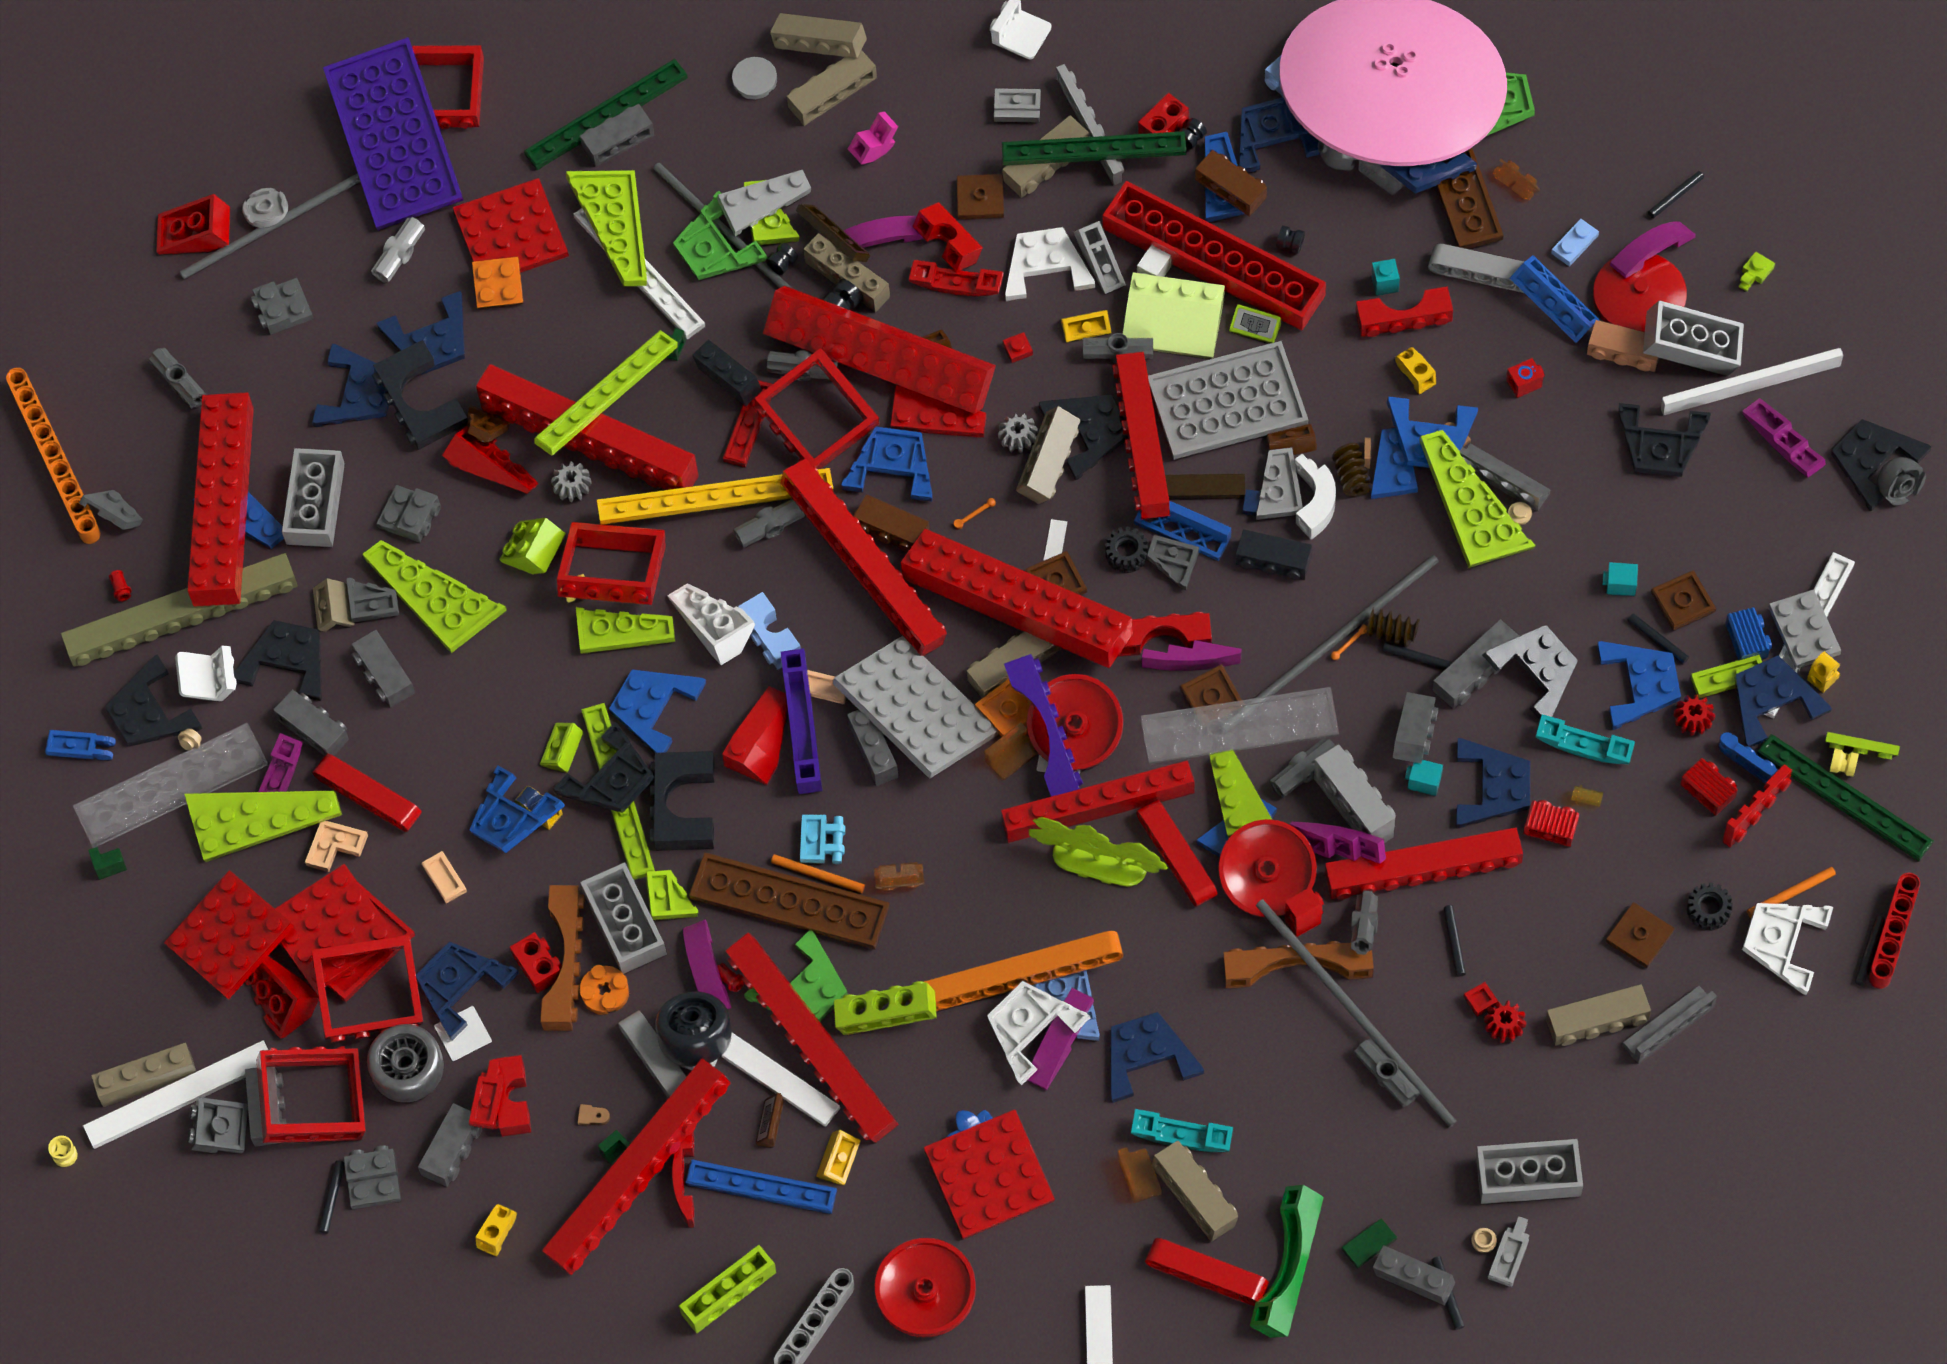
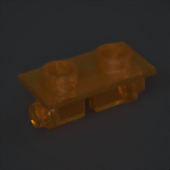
(1524, 184)
(910, 876)

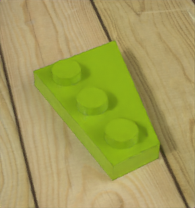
(773, 228)

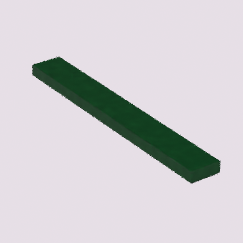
(637, 93)
(1093, 148)
(1846, 798)

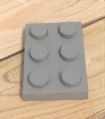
(1804, 628)

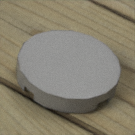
(754, 77)
(265, 207)

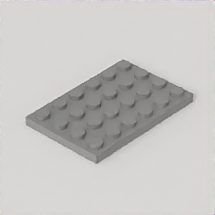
(1227, 400)
(915, 707)

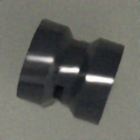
(1193, 131)
(1290, 239)
(782, 258)

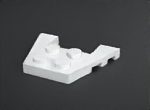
(1043, 254)
(1774, 935)
(1023, 1017)

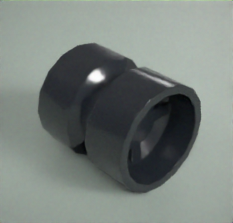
(844, 295)

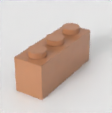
(1621, 346)

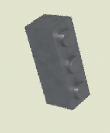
(617, 135)
(382, 669)
(311, 723)
(1415, 728)
(873, 748)
(276, 1102)
(449, 1146)
(1414, 1275)

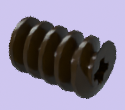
(1351, 470)
(1392, 627)

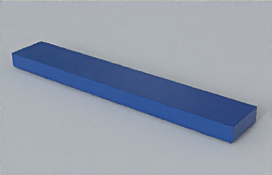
(761, 1186)

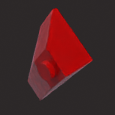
(487, 462)
(758, 740)
(283, 997)

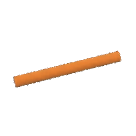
(817, 873)
(1798, 888)

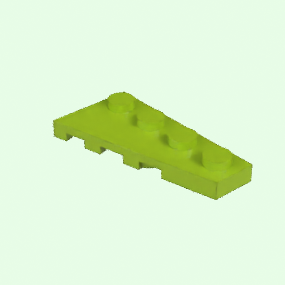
(611, 631)
(1236, 792)

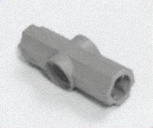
(398, 249)

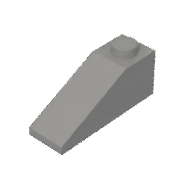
(1099, 257)

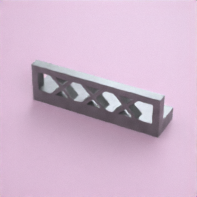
(1505, 477)
(1669, 1024)

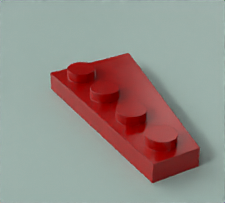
(928, 415)
(1747, 816)

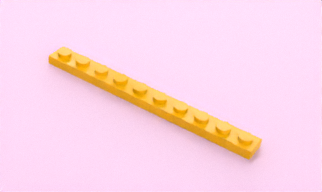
(695, 498)

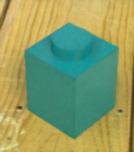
(1385, 277)
(1621, 579)
(1424, 777)

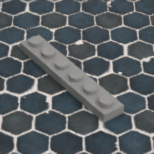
(1086, 118)

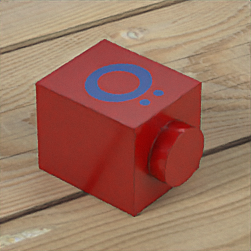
(1525, 377)

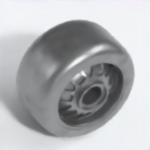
(401, 1046)

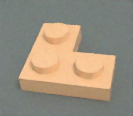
(333, 838)

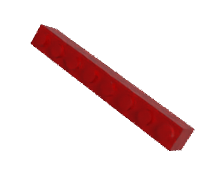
(1142, 435)
(1101, 800)
(1425, 863)

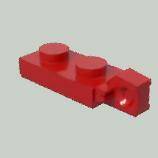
(487, 1097)

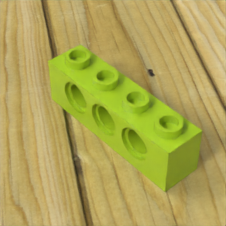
(920, 1009)
(727, 1289)

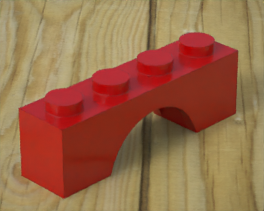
(1378, 318)
(1182, 627)

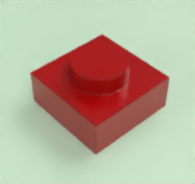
(1017, 347)
(1480, 998)

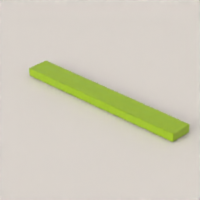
(605, 393)
(628, 822)

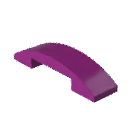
(884, 231)
(1649, 244)
(282, 766)
(703, 962)

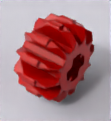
(1694, 715)
(1505, 1030)

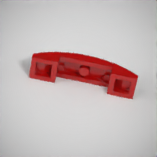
(958, 283)
(685, 1203)

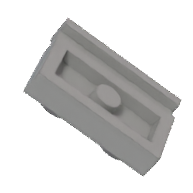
(1017, 105)

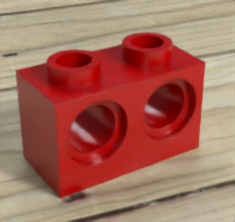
(1160, 116)
(534, 963)

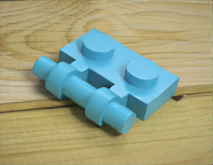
(814, 839)

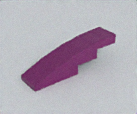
(1784, 439)
(1201, 657)
(1346, 842)
(1057, 1042)

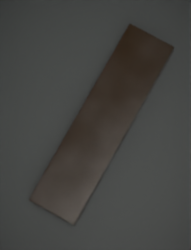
(833, 232)
(1206, 486)

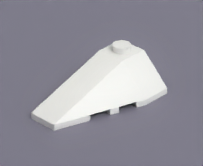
(715, 623)

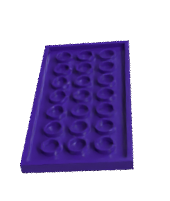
(393, 133)

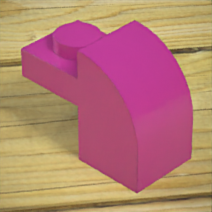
(875, 142)

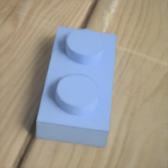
(1575, 242)

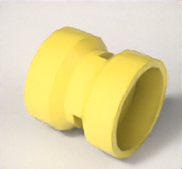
(1844, 762)
(59, 1146)

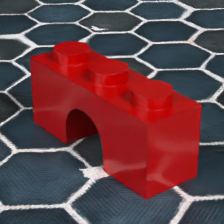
(938, 223)
(512, 1116)

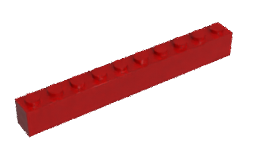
(863, 557)
(811, 1037)
(636, 1167)

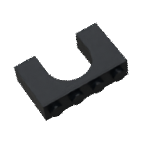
(421, 426)
(670, 772)

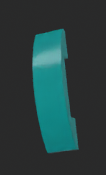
(1584, 743)
(1193, 1136)

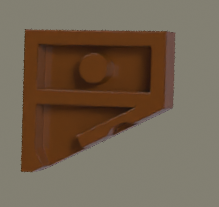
(485, 425)

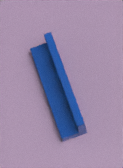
(1554, 298)
(1192, 522)

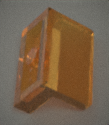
(1010, 752)
(1139, 1174)

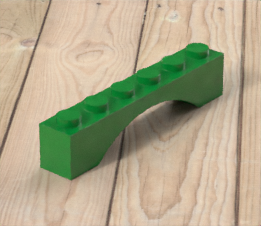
(1300, 1216)

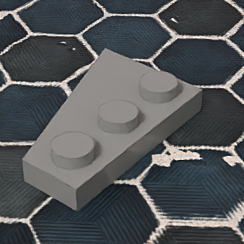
(1280, 486)

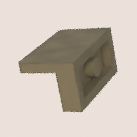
(332, 604)

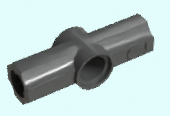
(1107, 347)
(785, 362)
(170, 369)
(768, 523)
(1300, 768)
(1364, 922)
(1377, 1061)

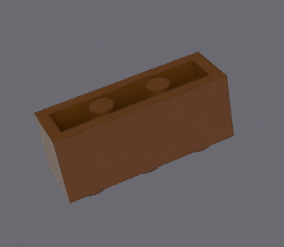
(1231, 182)
(890, 523)

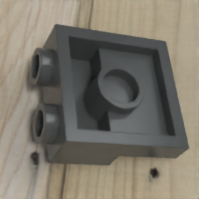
(281, 305)
(409, 513)
(218, 1126)
(372, 1177)

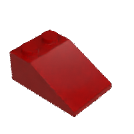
(194, 227)

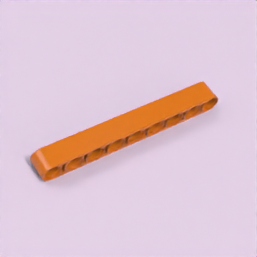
(49, 446)
(1028, 967)

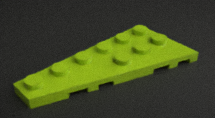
(614, 214)
(1474, 510)
(437, 599)
(241, 820)

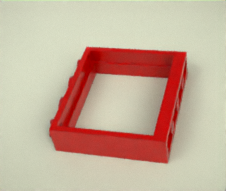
(456, 56)
(791, 443)
(611, 538)
(368, 947)
(311, 1131)

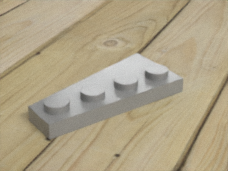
(753, 202)

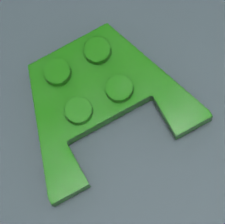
(1517, 104)
(708, 251)
(817, 983)

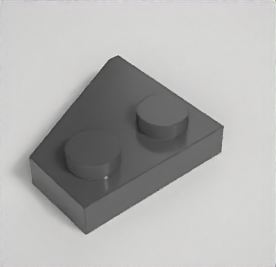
(113, 508)
(1173, 559)
(371, 601)

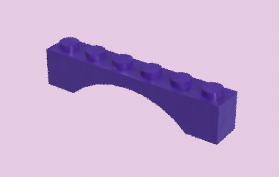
(1026, 679)
(801, 721)

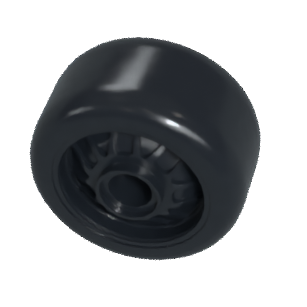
(693, 1028)

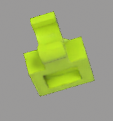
(1756, 269)

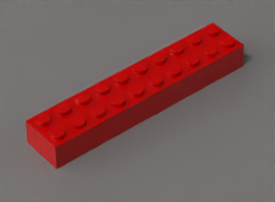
(1215, 255)
(879, 349)
(602, 439)
(221, 499)
(1017, 598)

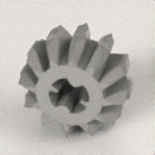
(1017, 441)
(562, 480)

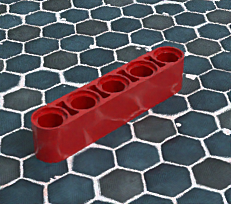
(367, 792)
(1176, 853)
(1891, 940)
(1206, 1271)

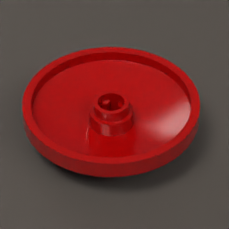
(1627, 299)
(1089, 718)
(1266, 863)
(925, 1287)

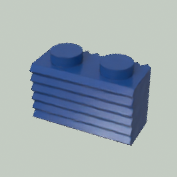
(1747, 634)

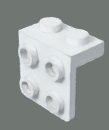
(1019, 30)
(206, 675)

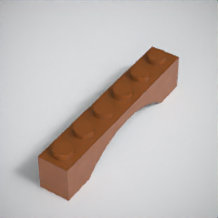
(1248, 966)
(558, 1004)

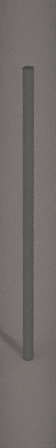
(724, 230)
(259, 232)
(1349, 627)
(1355, 1012)

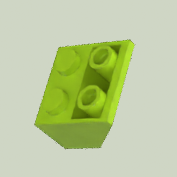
(532, 545)

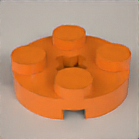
(608, 1002)

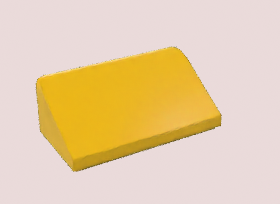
(1086, 325)
(838, 1157)

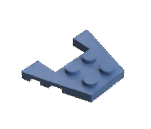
(1061, 987)

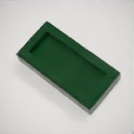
(1369, 1243)

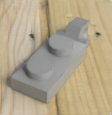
(1510, 1254)

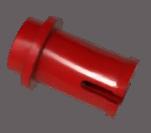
(121, 590)
(730, 978)

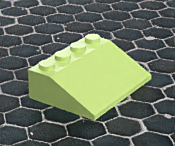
(1175, 313)

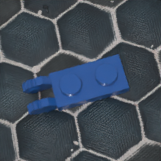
(78, 745)
(1746, 757)

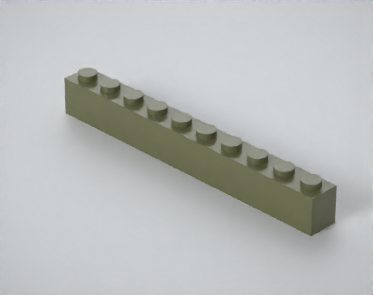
(171, 614)

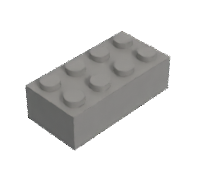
(1693, 338)
(313, 497)
(1353, 795)
(623, 918)
(1529, 1171)

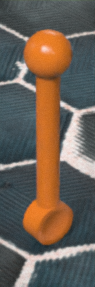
(958, 523)
(1335, 655)

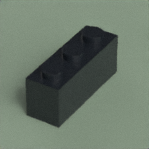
(727, 372)
(1273, 555)

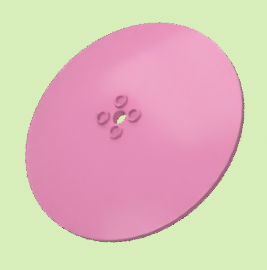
(1414, 114)

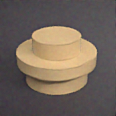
(1520, 513)
(189, 739)
(1484, 1240)

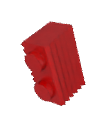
(1709, 786)
(1551, 822)
(1303, 911)

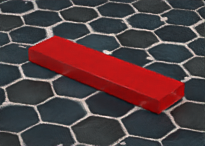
(745, 433)

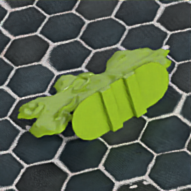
(1093, 855)

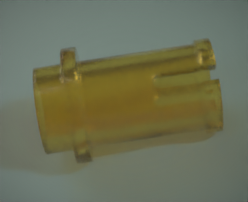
(1587, 796)

